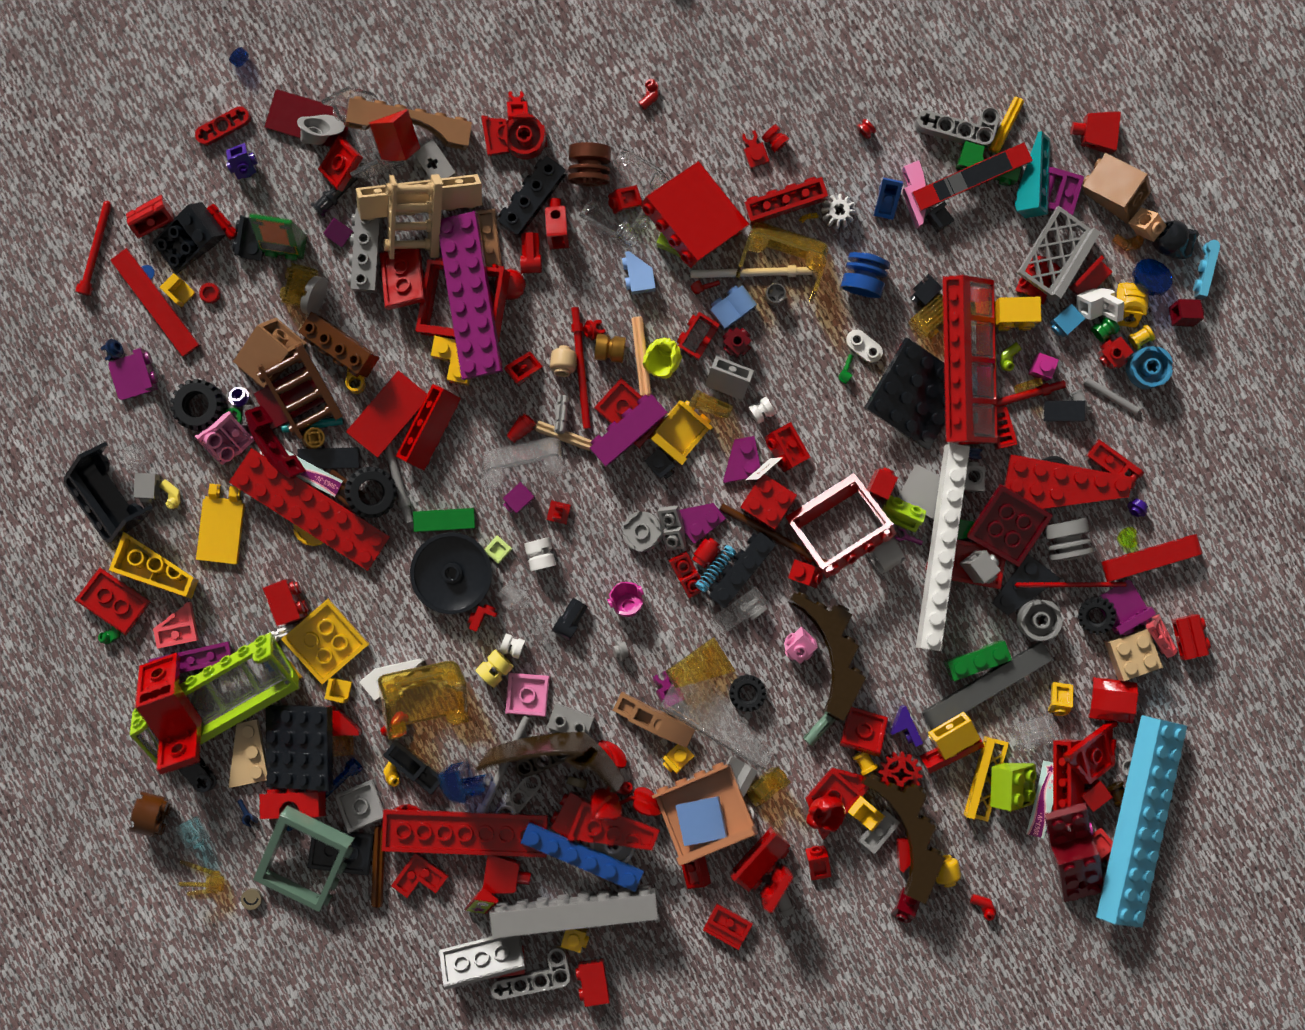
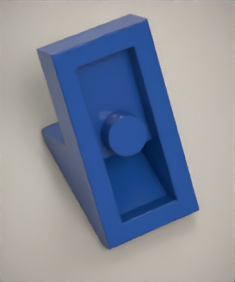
(888, 198)

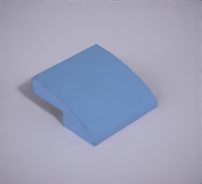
(701, 821)

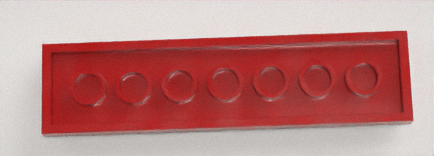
(310, 510)
(458, 832)

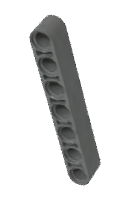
(987, 685)

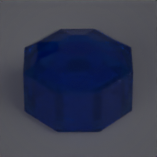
(239, 57)

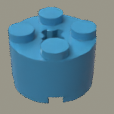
(1160, 370)

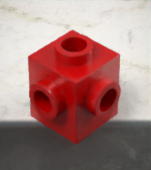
(1119, 348)

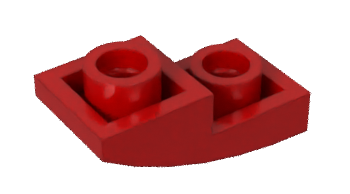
(686, 573)

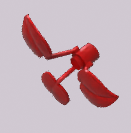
(607, 804)

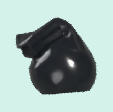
(1176, 240)

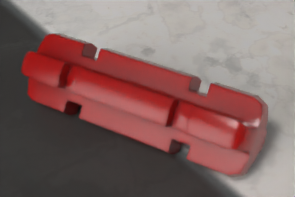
(222, 221)

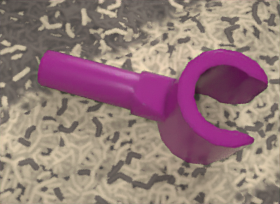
(909, 538)

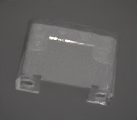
(629, 223)

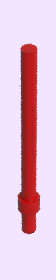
(577, 329)
(1043, 390)

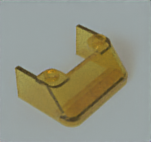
(767, 235)

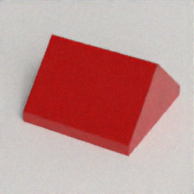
(395, 136)

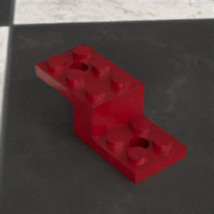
(1074, 852)

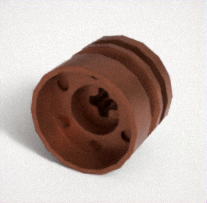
(589, 164)

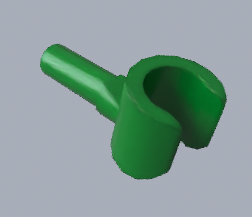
(845, 376)

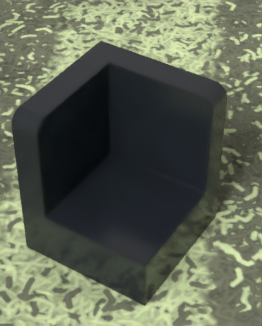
(939, 217)

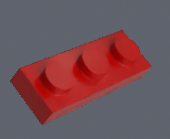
(934, 761)

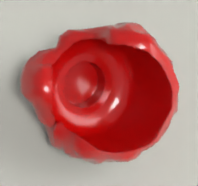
(826, 813)

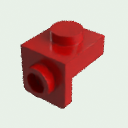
(805, 573)
(476, 618)

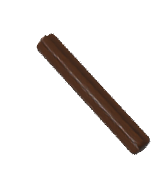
(377, 869)

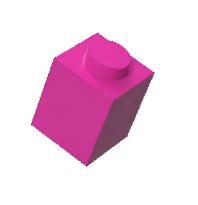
(1043, 367)

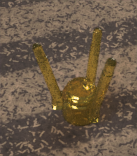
(212, 885)

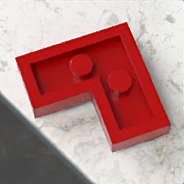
(416, 871)

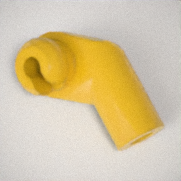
(391, 775)

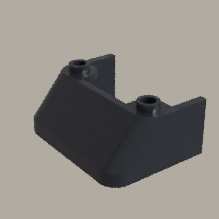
(99, 496)

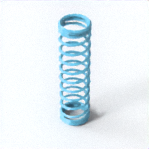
(731, 552)

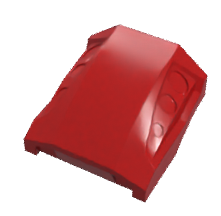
(1113, 700)

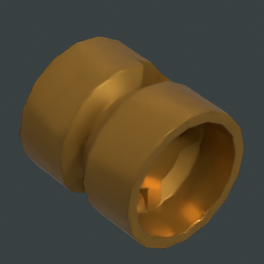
(610, 348)

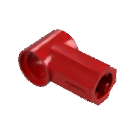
(531, 259)

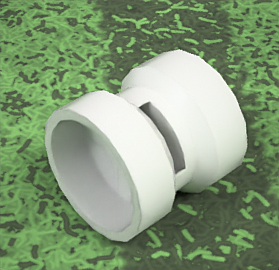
(762, 410)
(517, 646)

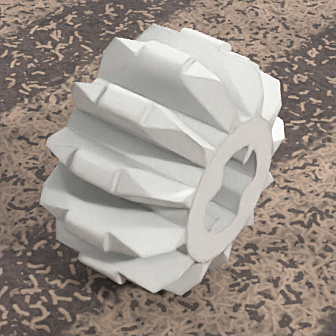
(830, 211)

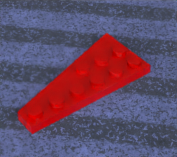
(1061, 485)

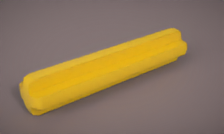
(1006, 125)

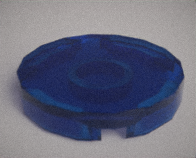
(1152, 277)

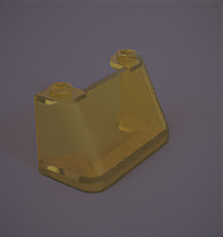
(422, 696)

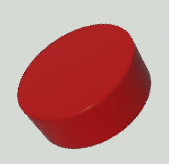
(209, 293)

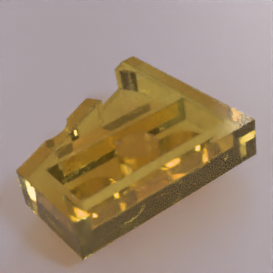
(710, 404)

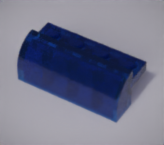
(458, 783)

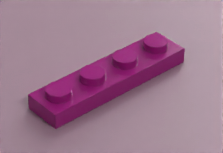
(202, 657)

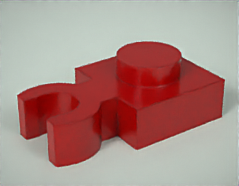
(516, 105)
(755, 153)

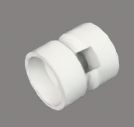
(540, 554)

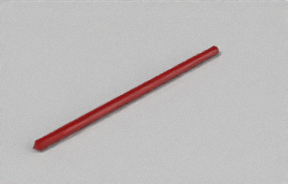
(1071, 584)

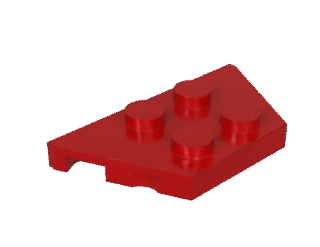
(1093, 754)
(838, 784)

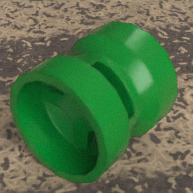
(1105, 328)

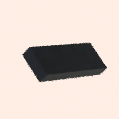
(331, 457)

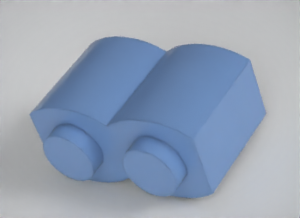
(733, 307)

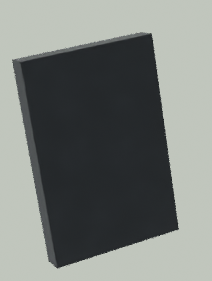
(323, 855)

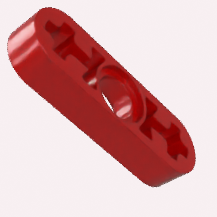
(221, 134)

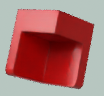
(1096, 795)

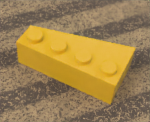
(146, 566)

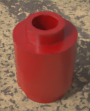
(706, 552)

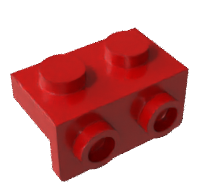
(1029, 289)

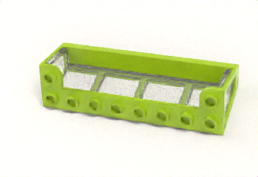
(230, 691)

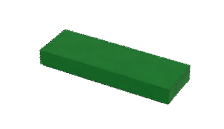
(444, 519)

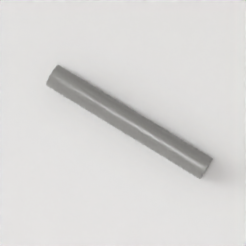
(1111, 395)

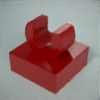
(558, 512)

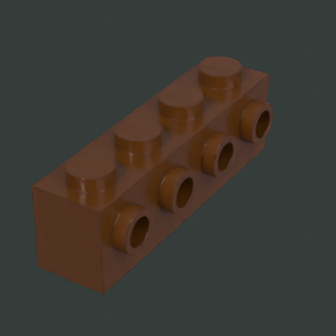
(339, 345)

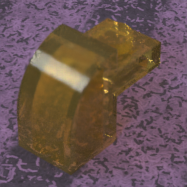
(767, 785)

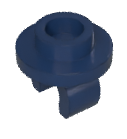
(113, 348)

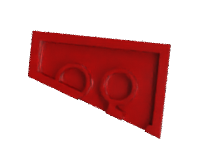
(494, 137)

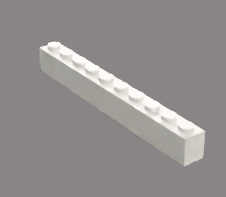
(942, 547)

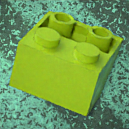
(1013, 785)

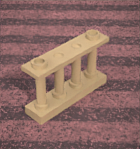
(432, 207)

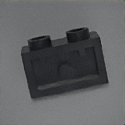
(246, 244)

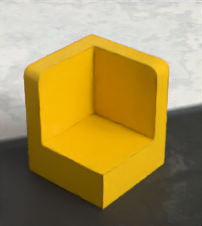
(177, 289)
(338, 690)
(866, 813)

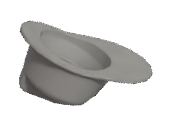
(318, 128)

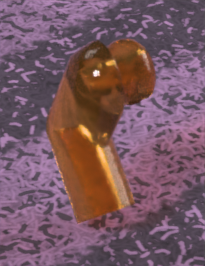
(1128, 244)

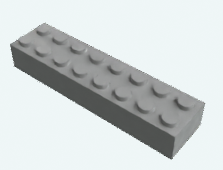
(573, 912)

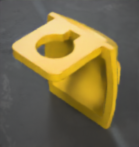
(1134, 303)

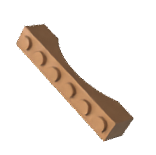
(450, 131)

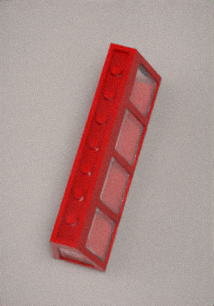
(970, 360)

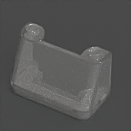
(546, 449)

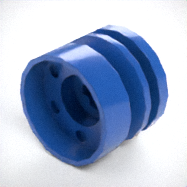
(866, 270)

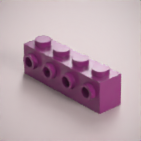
(628, 430)

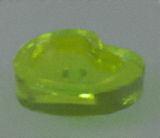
(1127, 537)

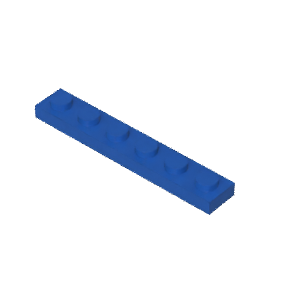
(582, 856)

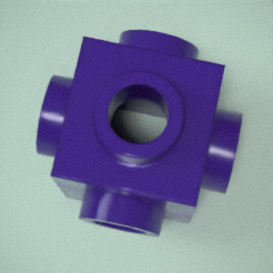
(241, 161)

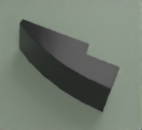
(413, 766)

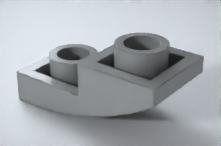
(673, 527)

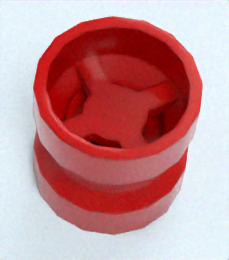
(776, 140)

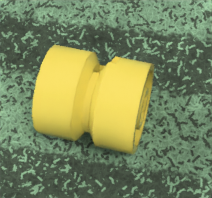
(497, 661)

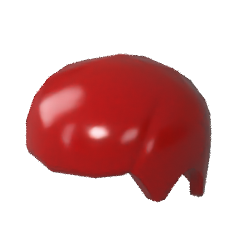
(516, 284)

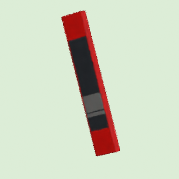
(972, 176)

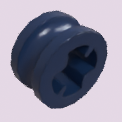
(974, 453)

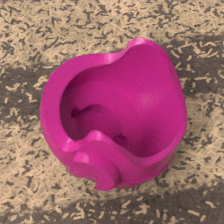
(626, 599)

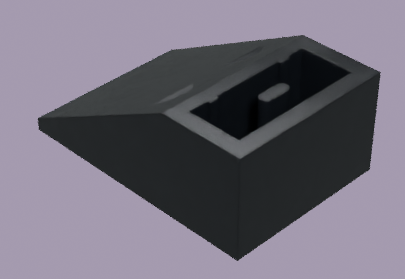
(188, 236)

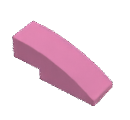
(915, 180)

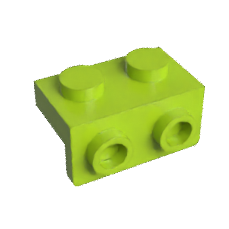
(904, 513)

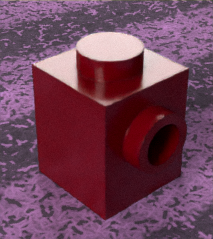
(1186, 312)

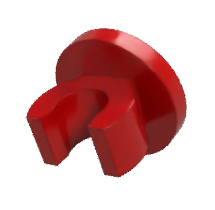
(590, 329)

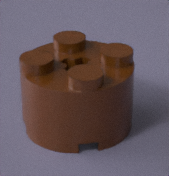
(150, 814)

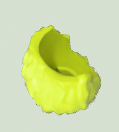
(662, 358)

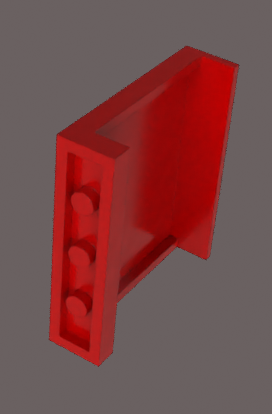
(693, 214)

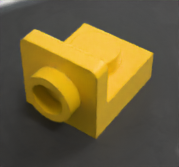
(1061, 699)
(677, 758)

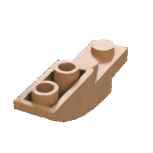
(653, 720)

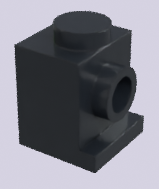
(925, 291)

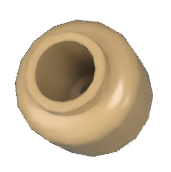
(563, 361)

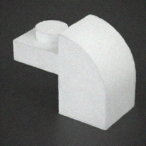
(1100, 302)

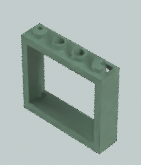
(318, 831)

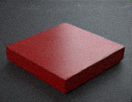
(339, 163)
(864, 731)

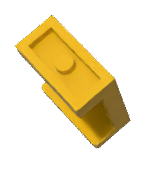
(680, 431)

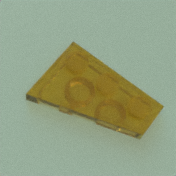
(701, 664)

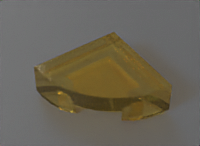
(1028, 385)

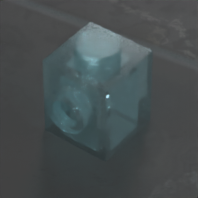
(192, 833)

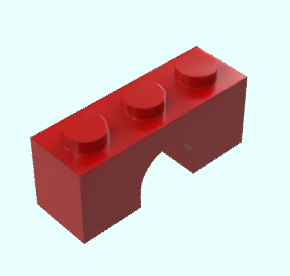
(309, 802)

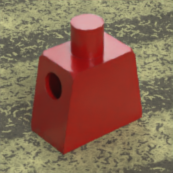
(1099, 131)
(556, 225)
(504, 875)

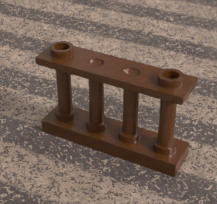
(311, 373)

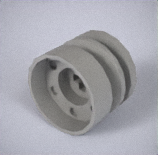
(1069, 539)

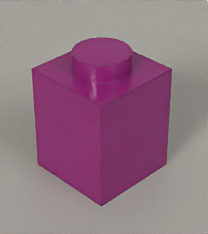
(518, 498)

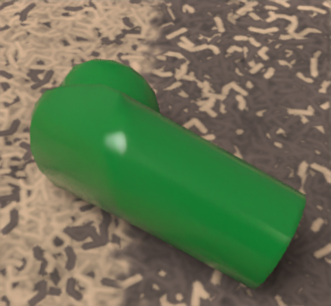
(109, 636)

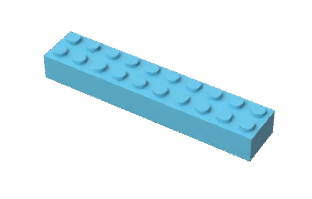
(1141, 822)

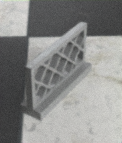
(1072, 263)

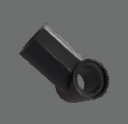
(567, 623)

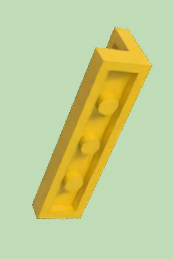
(981, 777)

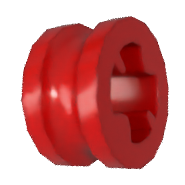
(866, 128)

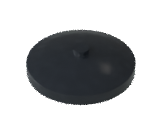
(451, 573)

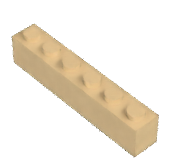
(456, 193)

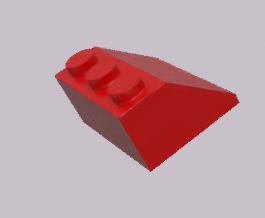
(760, 860)

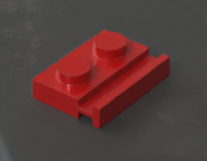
(727, 926)

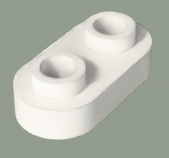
(863, 347)

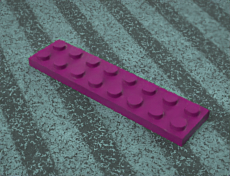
(469, 296)

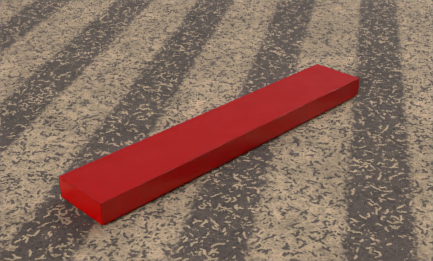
(155, 302)

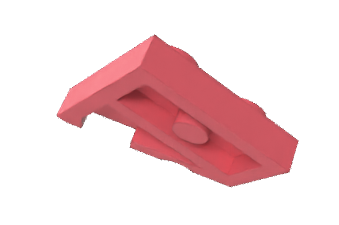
(177, 628)
(1161, 636)

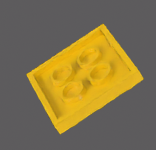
(325, 641)

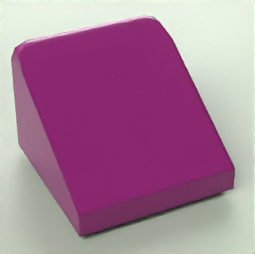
(338, 232)

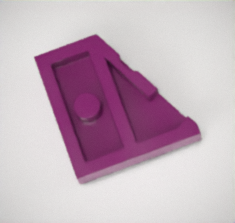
(742, 460)
(700, 520)

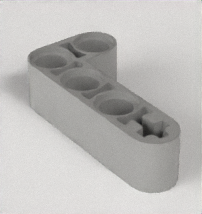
(955, 124)
(530, 978)

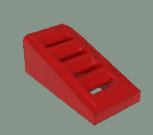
(1013, 441)

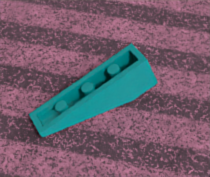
(1034, 186)

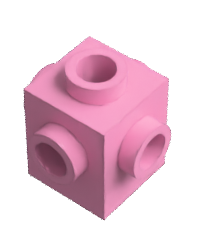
(800, 645)

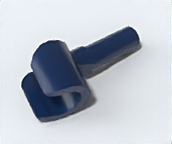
(247, 816)

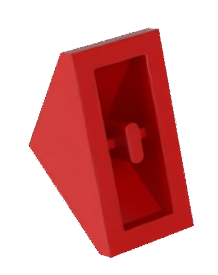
(523, 368)
(903, 853)

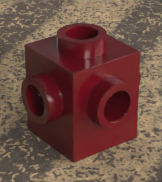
(734, 349)

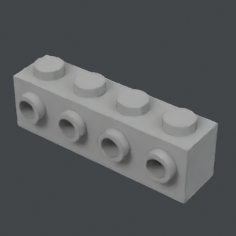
(366, 254)

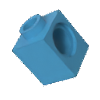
(1066, 321)

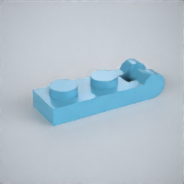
(1206, 269)

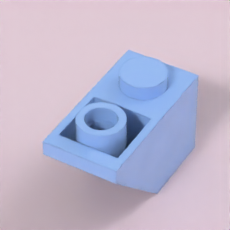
(640, 275)

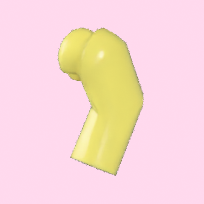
(173, 494)

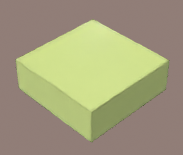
(498, 549)

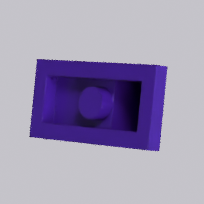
(904, 721)

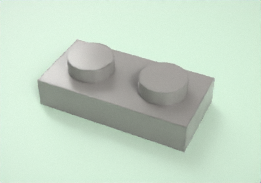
(874, 839)

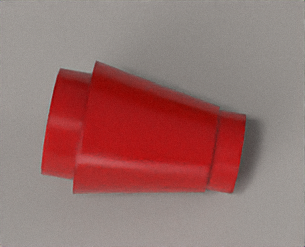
(521, 427)

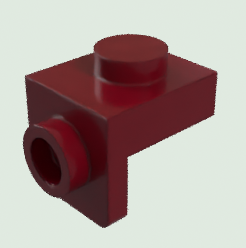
(905, 908)

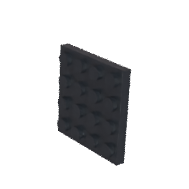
(912, 394)
(299, 747)

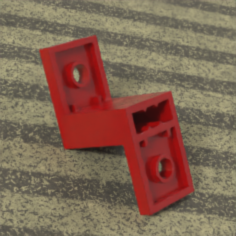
(168, 713)

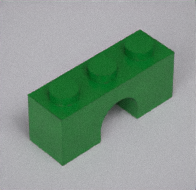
(973, 153)
(977, 661)

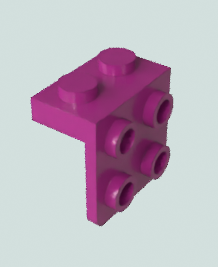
(133, 374)
(1129, 607)

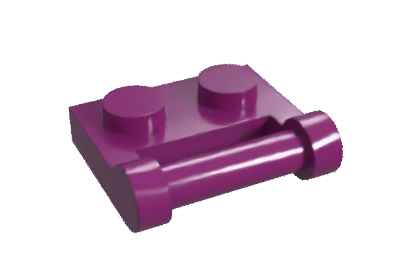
(1068, 189)

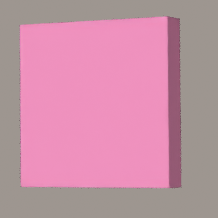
(527, 694)

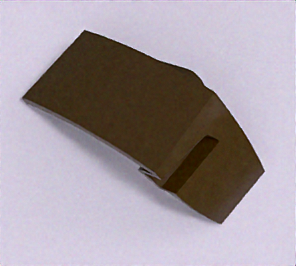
(580, 749)

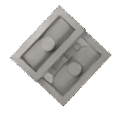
(921, 490)

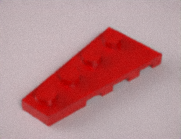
(618, 832)

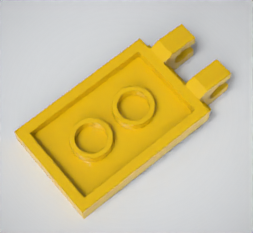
(220, 526)

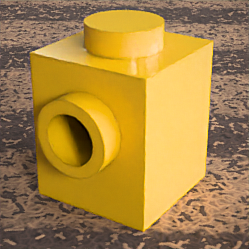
(575, 939)

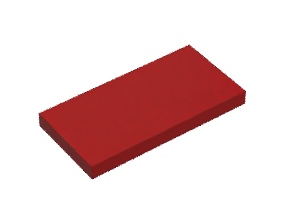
(387, 414)

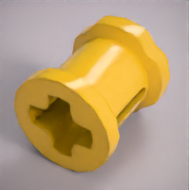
(1141, 337)
(865, 762)

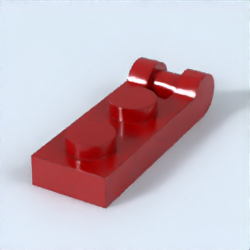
(1113, 461)

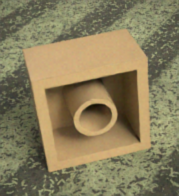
(1133, 654)

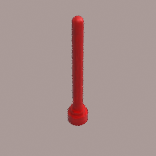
(84, 286)

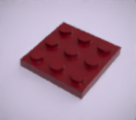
(1009, 525)

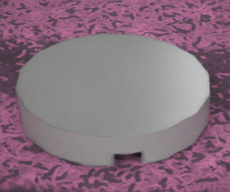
(315, 295)
(642, 531)

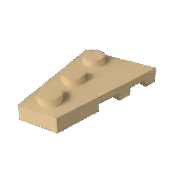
(248, 755)

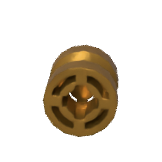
(311, 441)

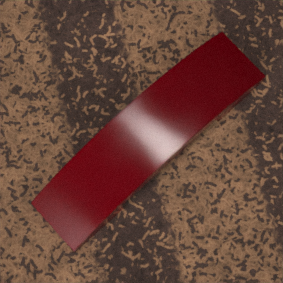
(269, 445)

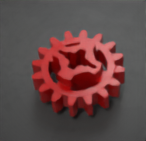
(900, 764)

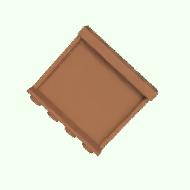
(704, 785)

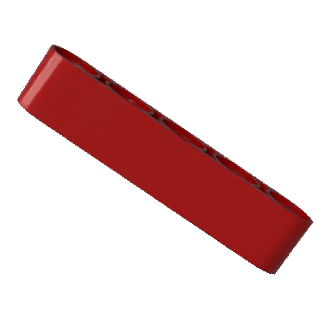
(1151, 557)

